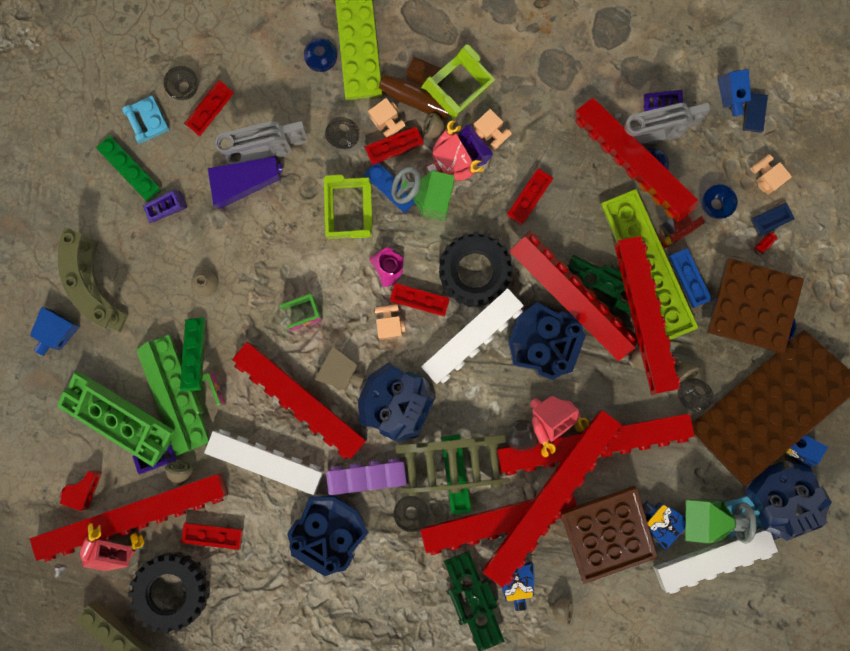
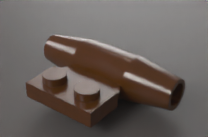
(410, 91)

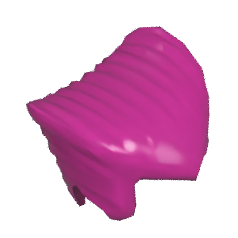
(388, 266)

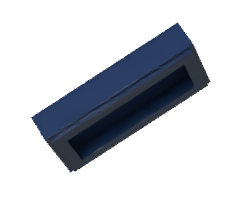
(755, 113)
(772, 219)

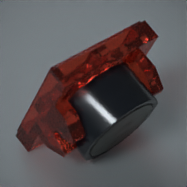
(676, 231)

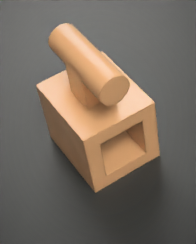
(384, 115)
(489, 126)
(772, 177)
(389, 326)

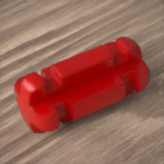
(766, 242)

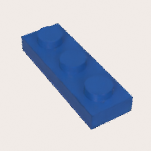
(383, 182)
(690, 278)

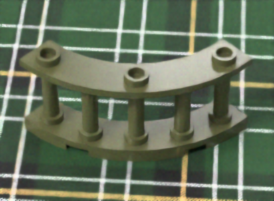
(76, 273)
(451, 448)

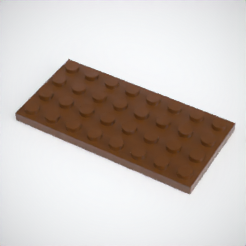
(774, 408)

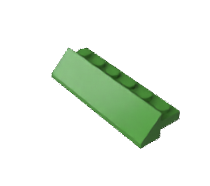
(163, 372)
(116, 418)

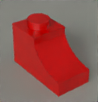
(80, 495)

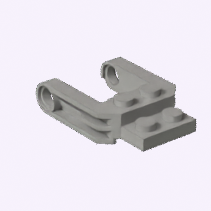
(665, 122)
(262, 140)

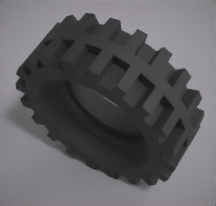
(482, 245)
(195, 587)

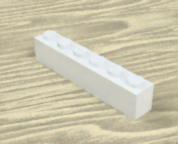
(468, 340)
(264, 462)
(714, 560)

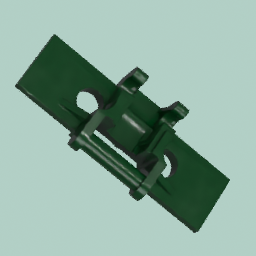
(607, 280)
(479, 599)

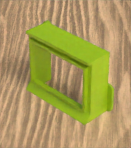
(471, 63)
(337, 182)

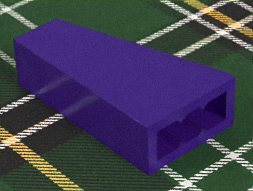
(241, 179)

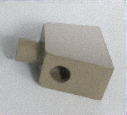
(339, 371)

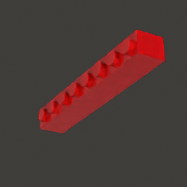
(636, 160)
(574, 295)
(646, 315)
(299, 400)
(476, 527)

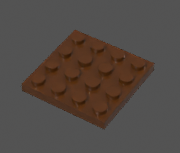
(755, 305)
(608, 534)

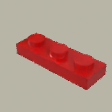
(209, 108)
(393, 145)
(529, 197)
(419, 300)
(212, 536)

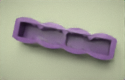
(365, 478)

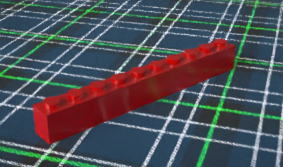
(632, 436)
(551, 498)
(129, 516)

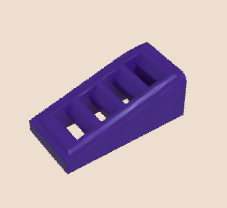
(667, 94)
(477, 150)
(176, 203)
(141, 470)

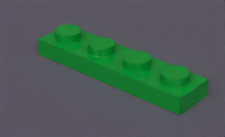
(128, 168)
(193, 354)
(458, 501)

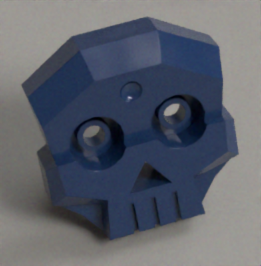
(531, 336)
(381, 396)
(782, 484)
(335, 521)

